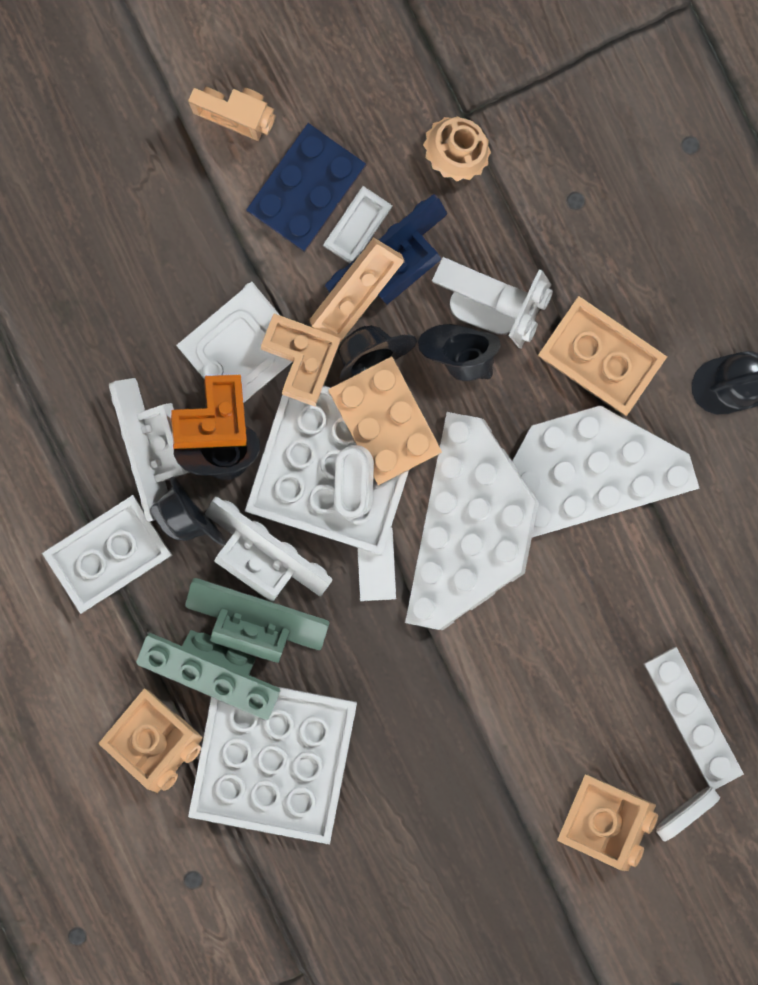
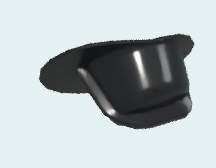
(369, 347)
(462, 350)
(727, 383)
(220, 462)
(182, 517)

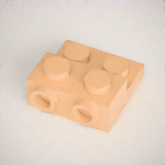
(242, 113)
(152, 742)
(608, 823)

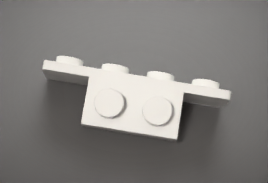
(147, 442)
(260, 557)

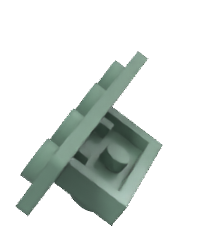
(254, 623)
(210, 670)

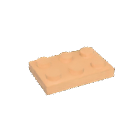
(602, 356)
(385, 420)

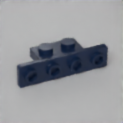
(407, 240)

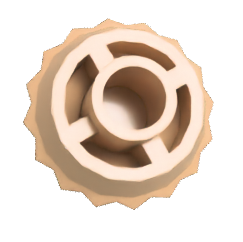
(457, 148)

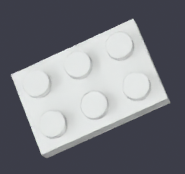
(107, 554)

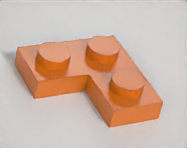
(217, 424)

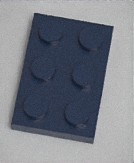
(306, 187)

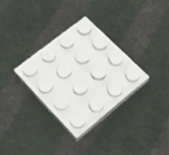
(299, 477)
(275, 771)

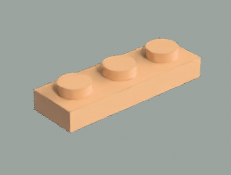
(357, 289)

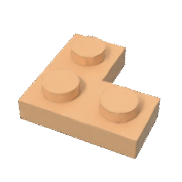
(310, 352)

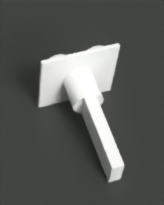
(499, 296)

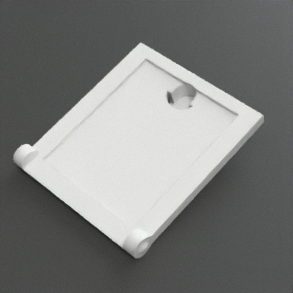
(235, 340)

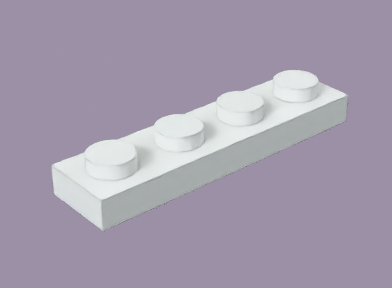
(693, 718)

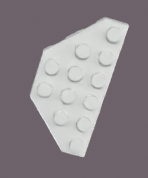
(597, 467)
(473, 527)

